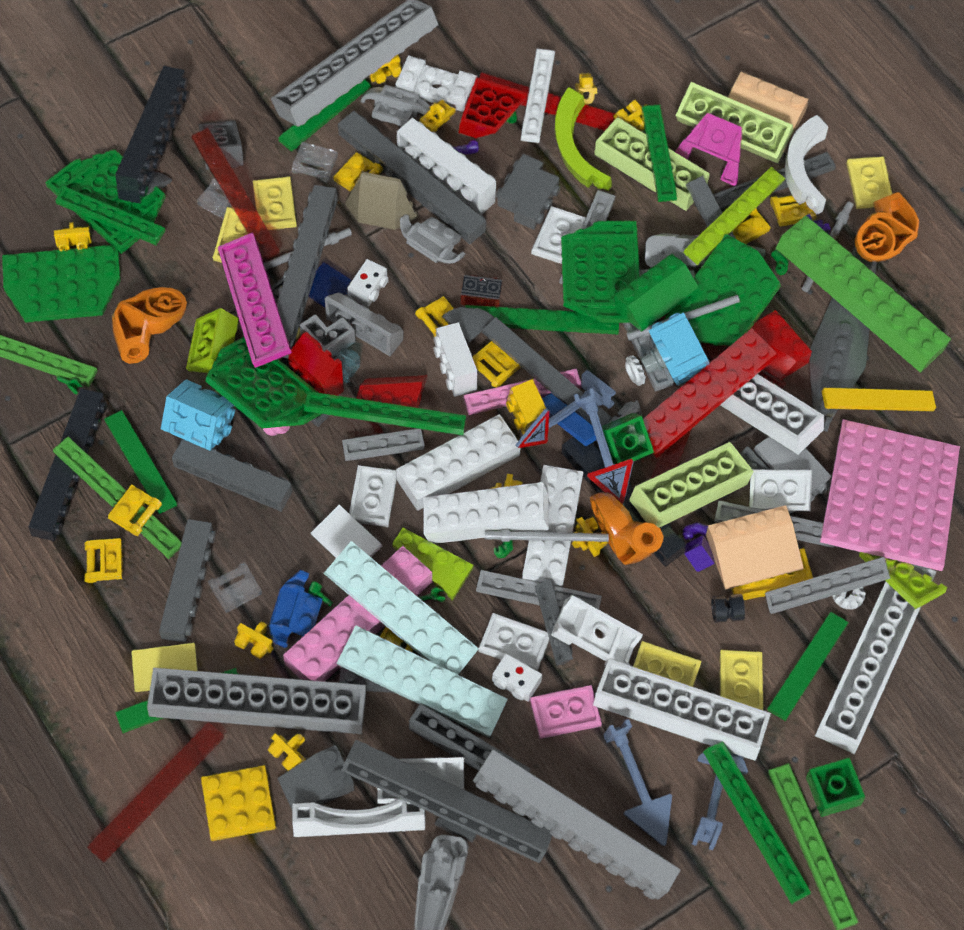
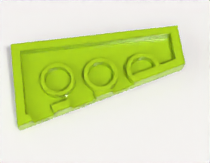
(447, 569)
(910, 584)

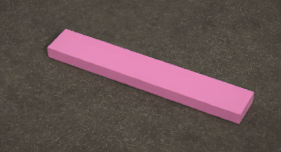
(497, 397)

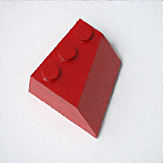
(489, 108)
(781, 337)
(316, 366)
(394, 390)

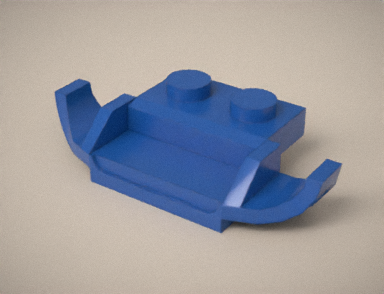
(293, 610)

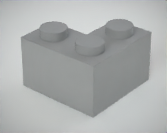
(331, 338)

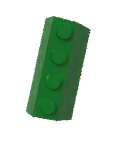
(655, 292)

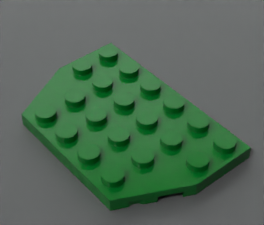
(98, 180)
(597, 266)
(729, 272)
(61, 282)
(265, 394)

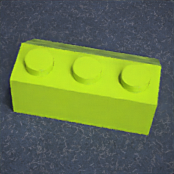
(209, 336)

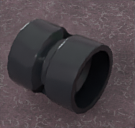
(728, 608)

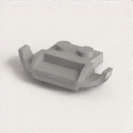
(395, 104)
(431, 239)

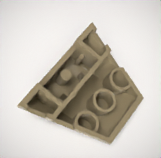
(379, 201)

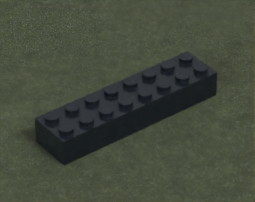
(151, 135)

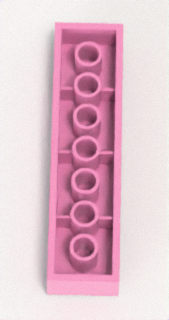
(318, 651)

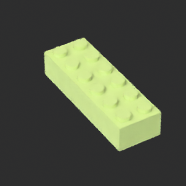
(760, 132)
(628, 151)
(691, 485)

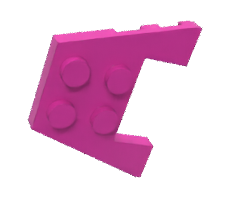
(718, 139)

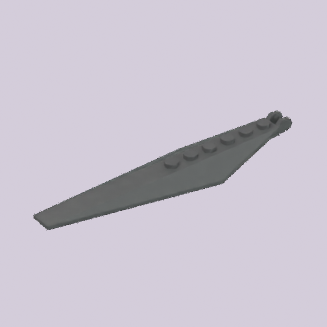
(838, 351)

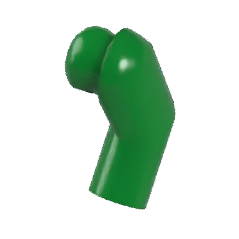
(782, 262)
(503, 549)

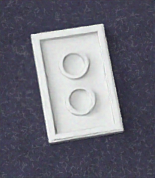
(555, 226)
(780, 488)
(373, 495)
(340, 529)
(515, 639)

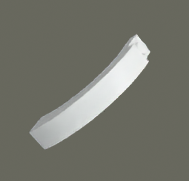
(804, 139)

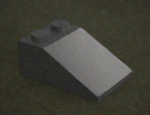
(228, 140)
(317, 779)

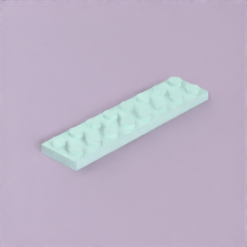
(400, 609)
(422, 681)

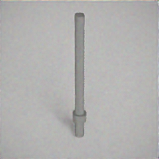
(841, 219)
(332, 239)
(690, 315)
(505, 536)

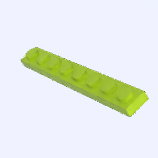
(734, 215)

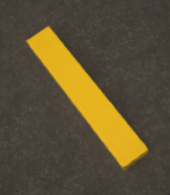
(878, 399)

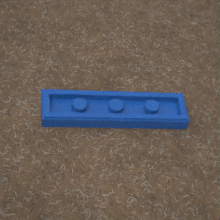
(573, 424)

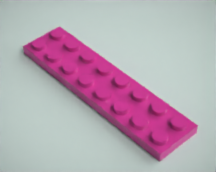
(254, 300)

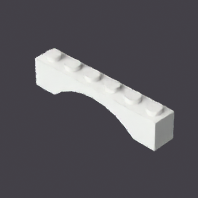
(318, 820)

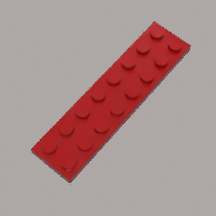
(707, 390)

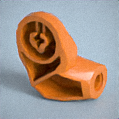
(887, 230)
(144, 315)
(627, 538)

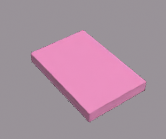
(565, 711)

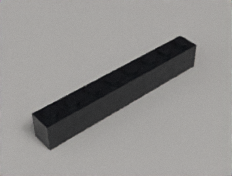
(588, 460)
(61, 479)

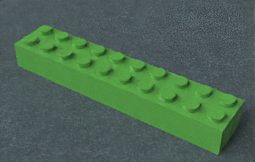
(863, 293)

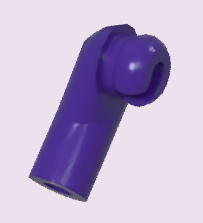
(471, 148)
(692, 529)

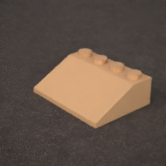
(769, 99)
(754, 547)

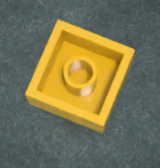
(525, 404)

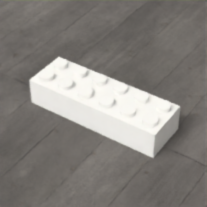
(448, 165)
(776, 413)
(458, 461)
(474, 512)
(549, 558)

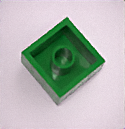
(627, 438)
(835, 787)

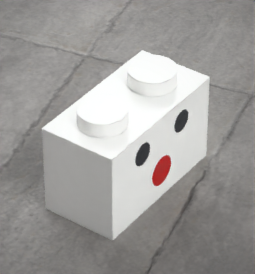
(367, 283)
(516, 678)

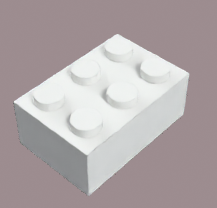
(455, 359)

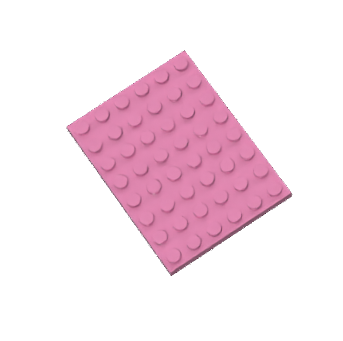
(891, 495)

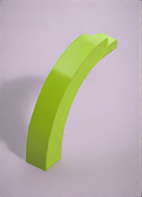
(566, 116)

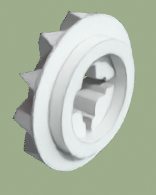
(635, 370)
(852, 601)

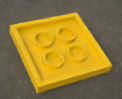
(238, 803)

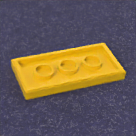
(759, 588)

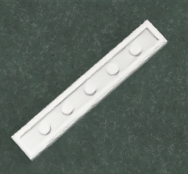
(537, 95)

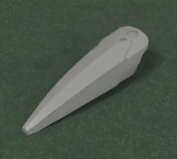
(662, 245)
(439, 881)

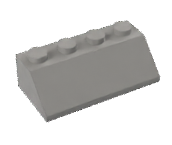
(367, 325)

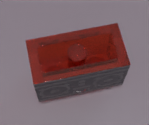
(481, 291)

